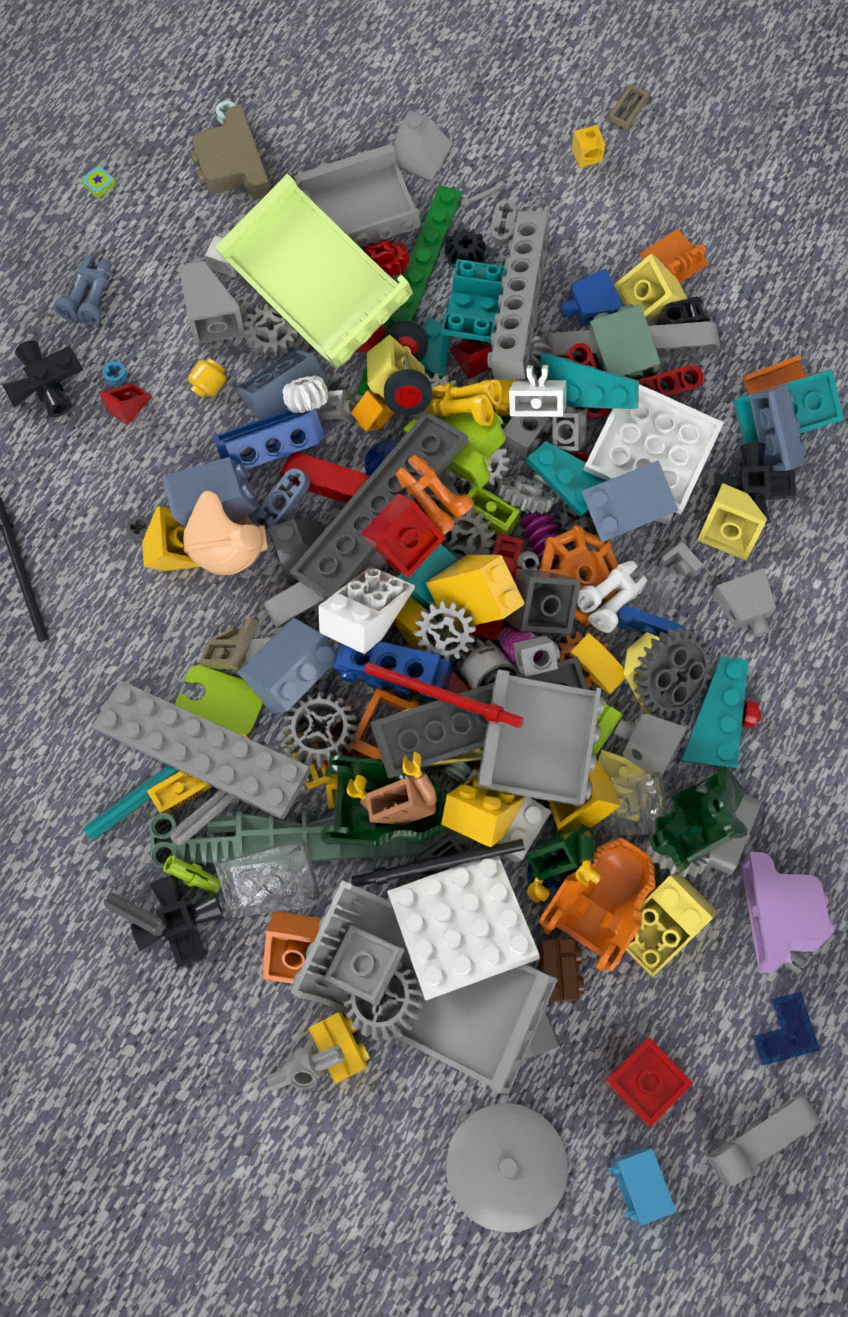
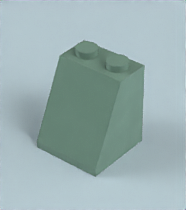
(625, 343)

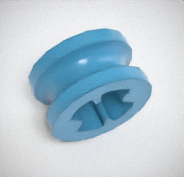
(119, 367)

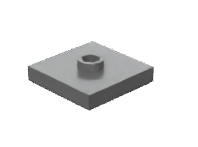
(364, 965)

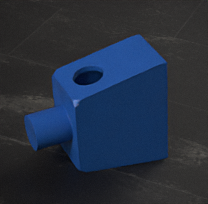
(591, 297)

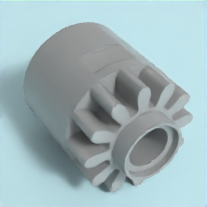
(482, 664)

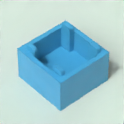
(642, 1186)

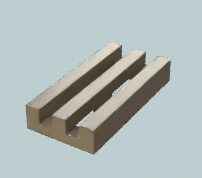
(620, 122)

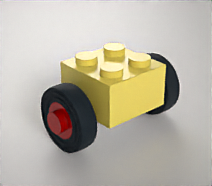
(396, 368)

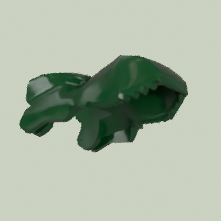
(352, 818)
(700, 819)

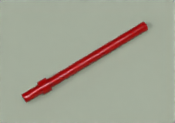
(491, 712)

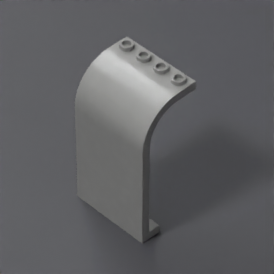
(473, 1028)

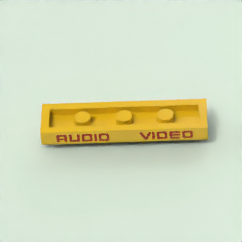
(177, 791)

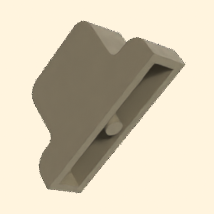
(229, 157)

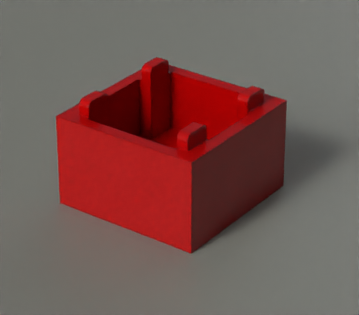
(403, 535)
(647, 1082)

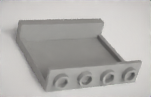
(363, 195)
(552, 748)

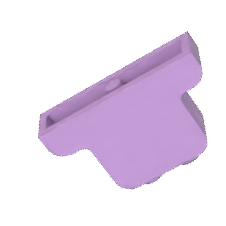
(784, 911)

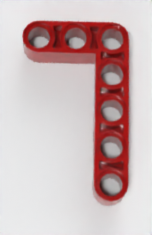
(674, 378)

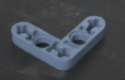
(291, 501)

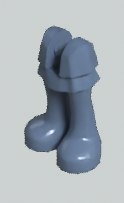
(72, 307)

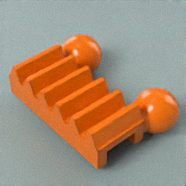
(774, 375)

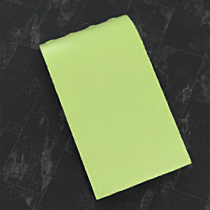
(312, 272)

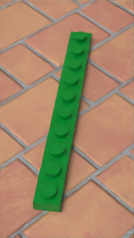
(424, 257)

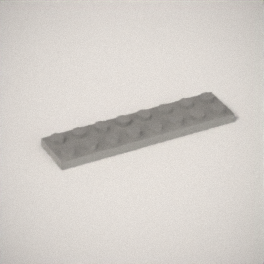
(202, 749)

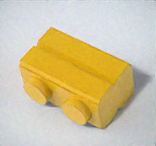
(338, 1032)

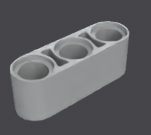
(727, 855)

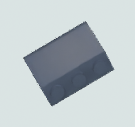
(264, 390)
(777, 428)
(288, 665)

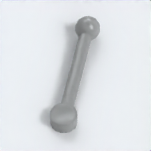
(465, 202)

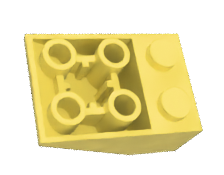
(669, 922)

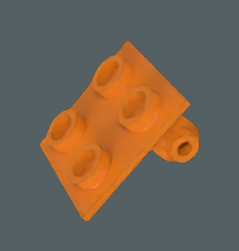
(678, 255)

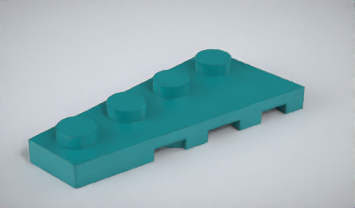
(591, 386)
(719, 720)

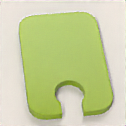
(225, 702)

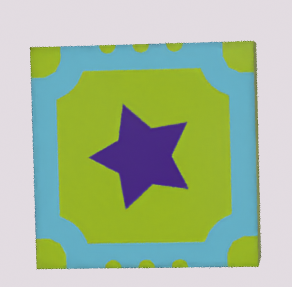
(98, 181)

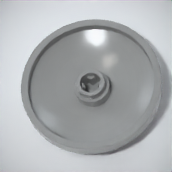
(506, 1167)

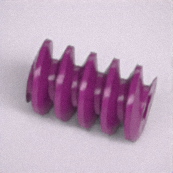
(538, 530)
(511, 635)

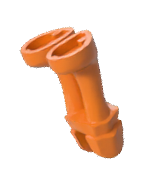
(454, 504)

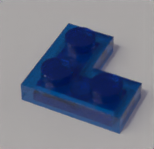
(795, 1032)

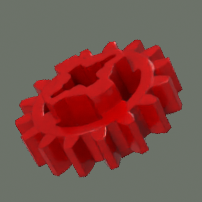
(388, 256)

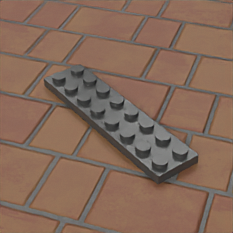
(341, 548)
(447, 730)

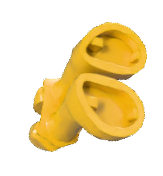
(470, 398)

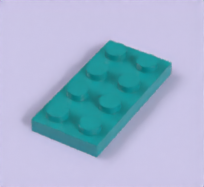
(814, 405)

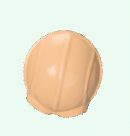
(218, 542)

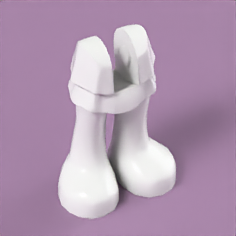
(627, 589)

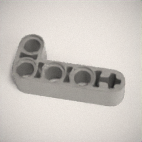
(763, 1140)

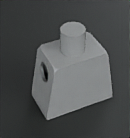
(747, 601)
(650, 742)

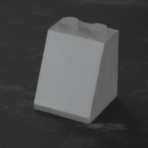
(209, 306)

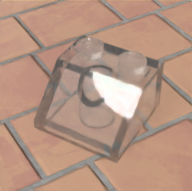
(641, 803)

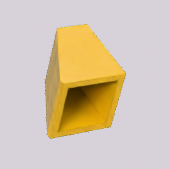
(480, 585)

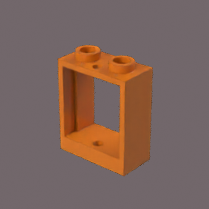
(388, 697)

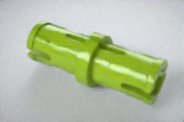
(192, 874)

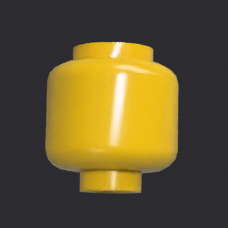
(207, 378)

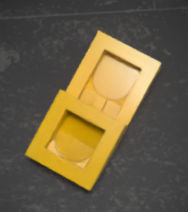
(599, 663)

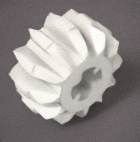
(305, 394)

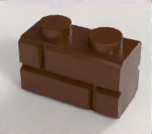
(560, 961)

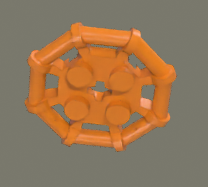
(581, 559)

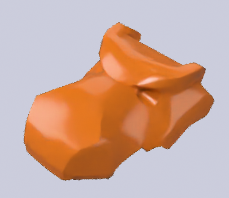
(608, 912)

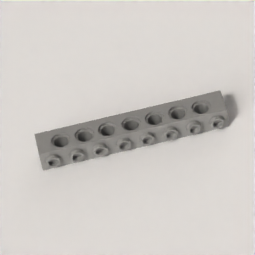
(520, 296)

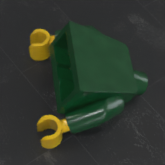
(560, 854)

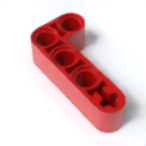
(325, 477)

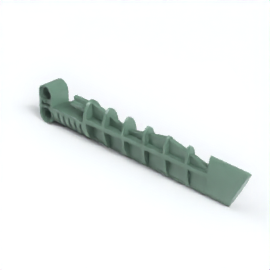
(261, 832)

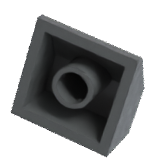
(548, 602)

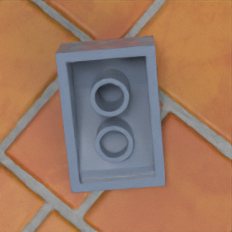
(629, 501)

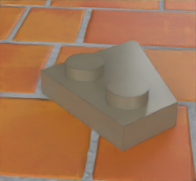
(230, 647)

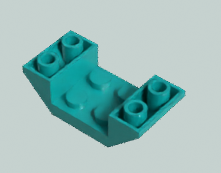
(473, 300)

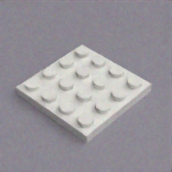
(654, 432)
(462, 926)

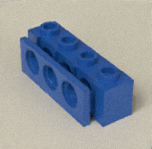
(259, 432)
(406, 660)

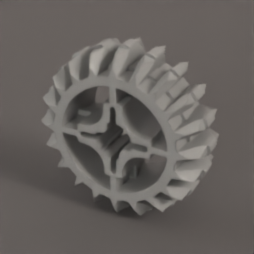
(312, 736)
(381, 1012)

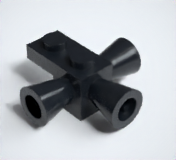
(44, 377)
(758, 479)
(180, 922)

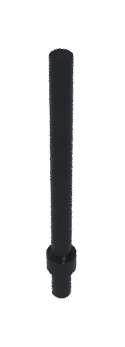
(6, 527)
(382, 875)

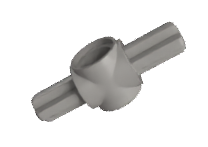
(305, 1068)

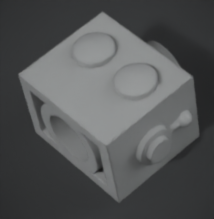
(564, 436)

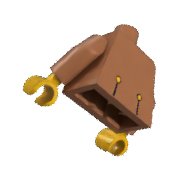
(400, 801)

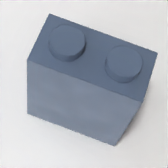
(221, 477)

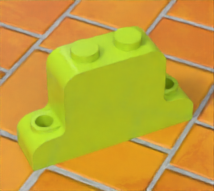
(483, 442)

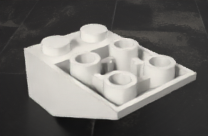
(364, 609)

